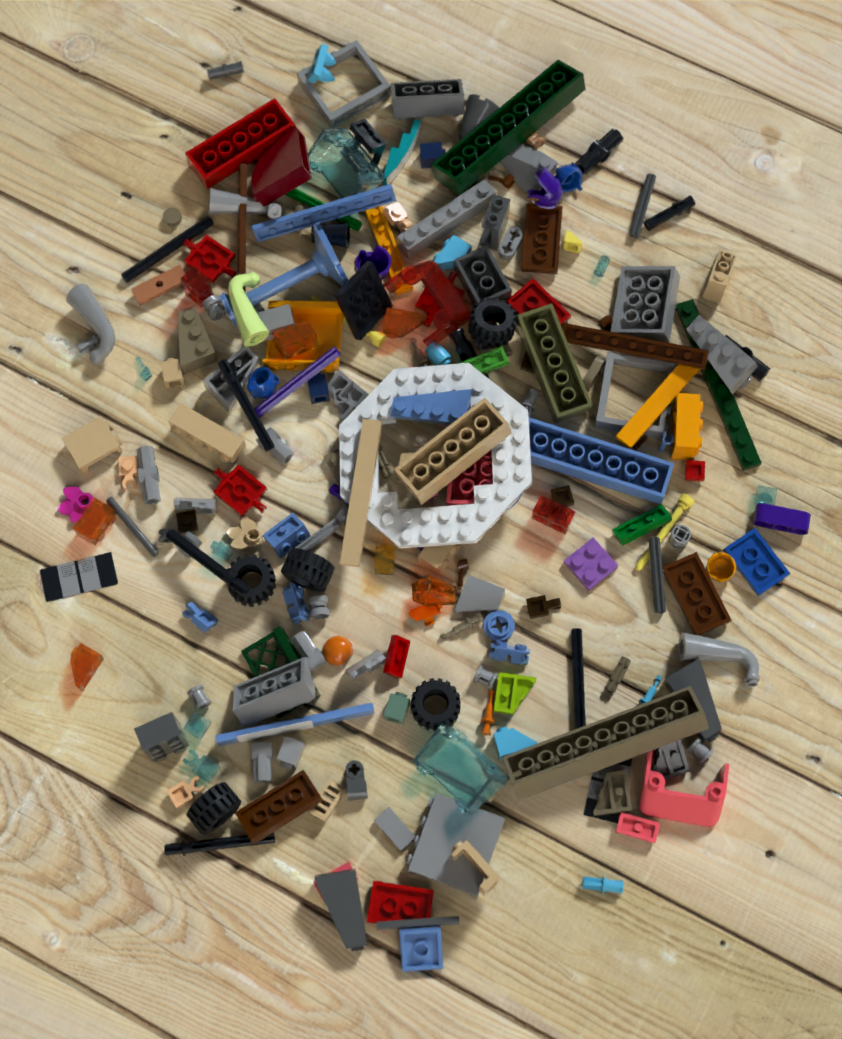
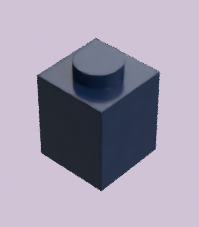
(430, 153)
(318, 389)

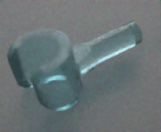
(145, 374)

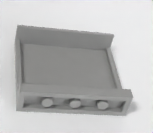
(441, 832)

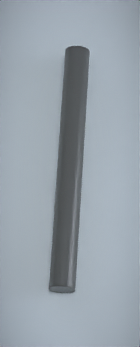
(132, 526)
(412, 923)

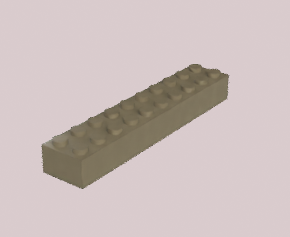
(605, 742)

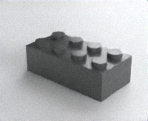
(427, 98)

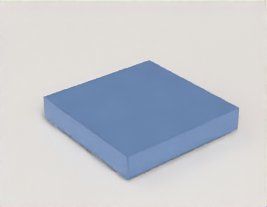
(421, 948)

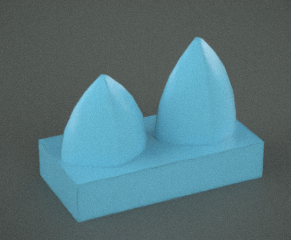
(317, 70)

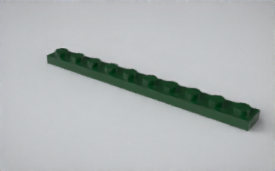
(723, 399)

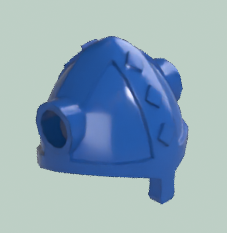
(569, 177)
(262, 383)

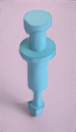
(651, 692)

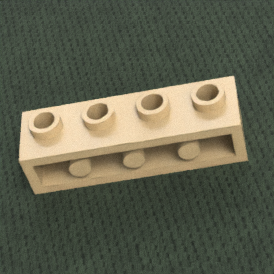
(206, 433)

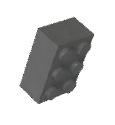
(482, 276)
(161, 737)

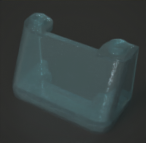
(344, 163)
(460, 768)

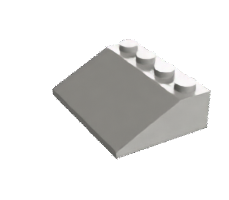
(646, 302)

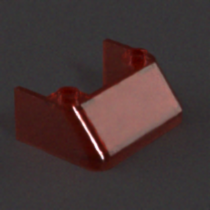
(453, 308)

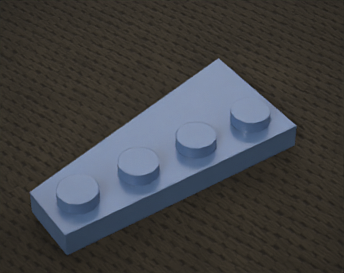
(432, 407)

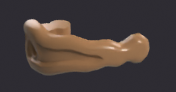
(535, 141)

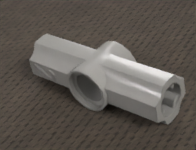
(148, 475)

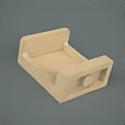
(92, 443)
(479, 863)

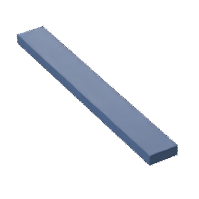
(324, 213)
(317, 719)

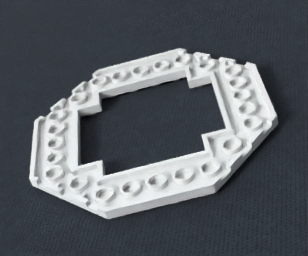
(443, 523)

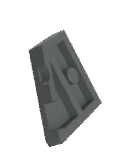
(671, 760)

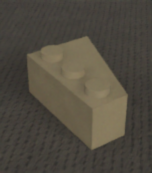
(194, 342)

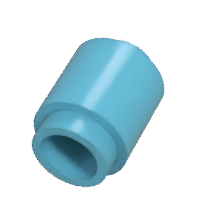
(438, 354)

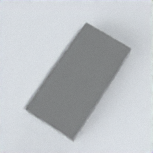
(394, 829)

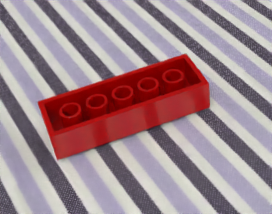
(238, 143)

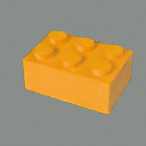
(686, 426)

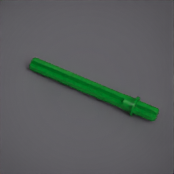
(312, 202)

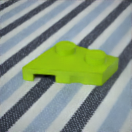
(511, 692)

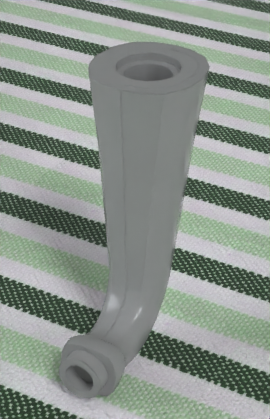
(228, 203)
(87, 305)
(707, 649)

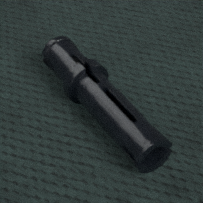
(675, 210)

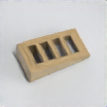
(324, 817)

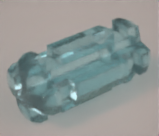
(601, 266)

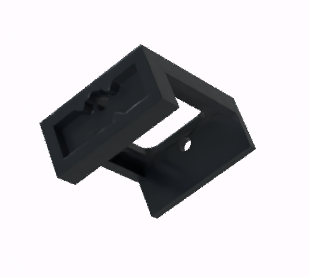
(369, 138)

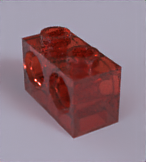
(196, 286)
(553, 514)

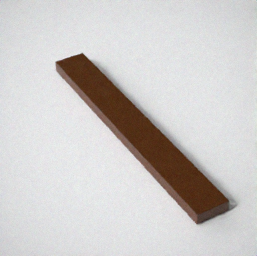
(242, 191)
(636, 346)

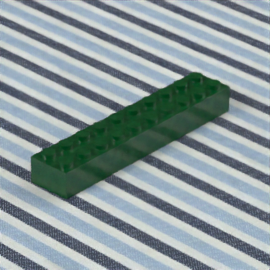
(508, 127)

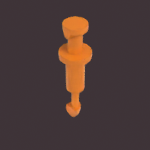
(487, 720)

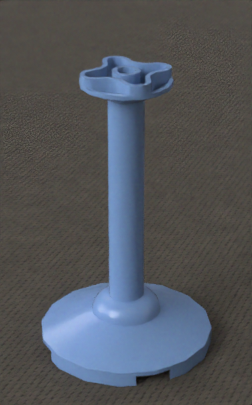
(323, 261)

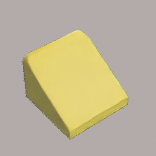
(572, 243)

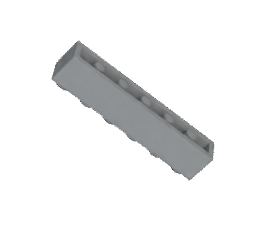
(445, 219)

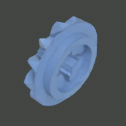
(504, 618)

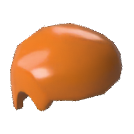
(337, 650)

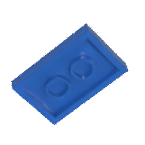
(757, 562)

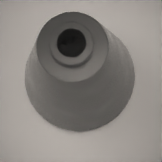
(475, 113)

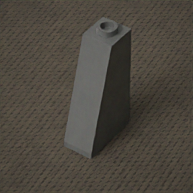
(694, 676)
(343, 901)

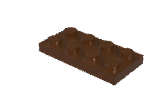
(541, 239)
(696, 594)
(278, 806)

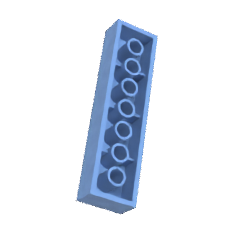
(599, 461)

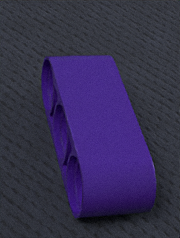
(781, 519)

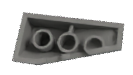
(523, 164)

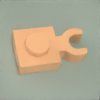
(128, 469)
(182, 793)

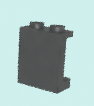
(495, 221)

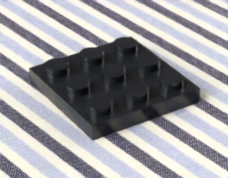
(363, 300)

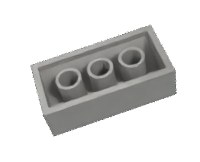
(273, 692)

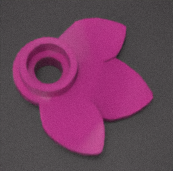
(73, 504)

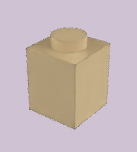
(172, 373)

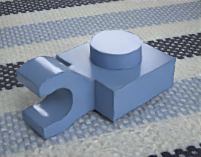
(201, 618)

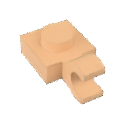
(397, 215)

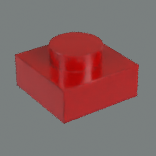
(695, 470)

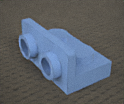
(286, 535)

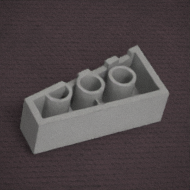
(724, 356)

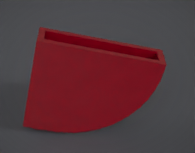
(281, 167)

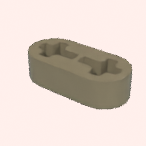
(593, 372)

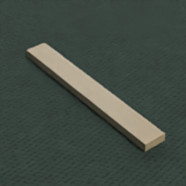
(361, 493)

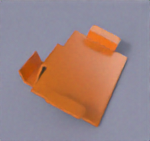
(425, 613)

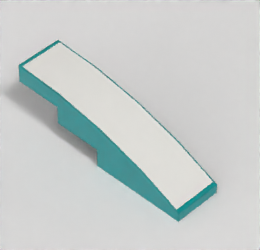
(399, 156)

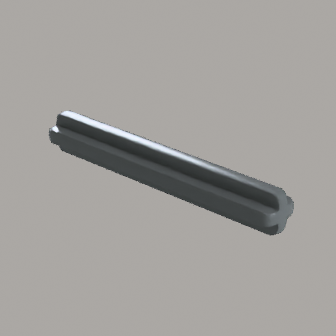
(642, 205)
(657, 575)

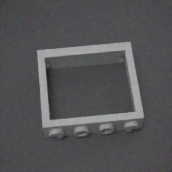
(359, 104)
(634, 362)

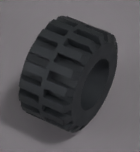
(492, 311)
(307, 569)
(264, 589)
(440, 688)
(213, 808)

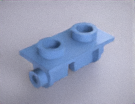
(294, 595)
(516, 652)

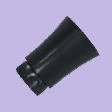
(336, 233)

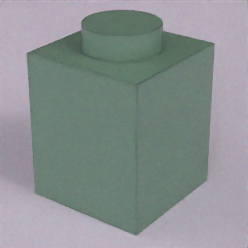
(397, 708)

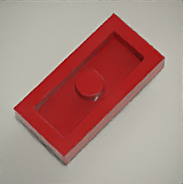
(396, 656)

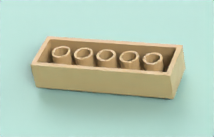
(453, 451)

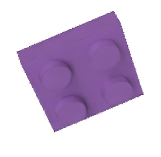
(590, 564)

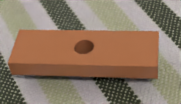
(149, 289)

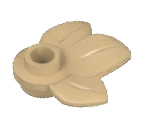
(242, 534)

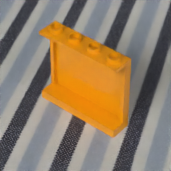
(326, 321)

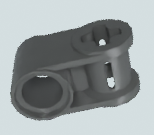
(355, 784)

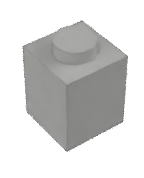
(290, 753)

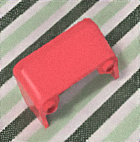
(680, 806)

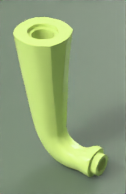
(248, 322)

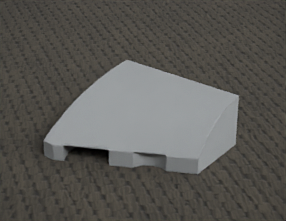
(345, 393)
(202, 505)
(479, 596)
(366, 664)

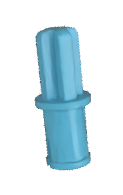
(602, 884)

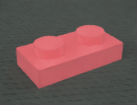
(637, 827)

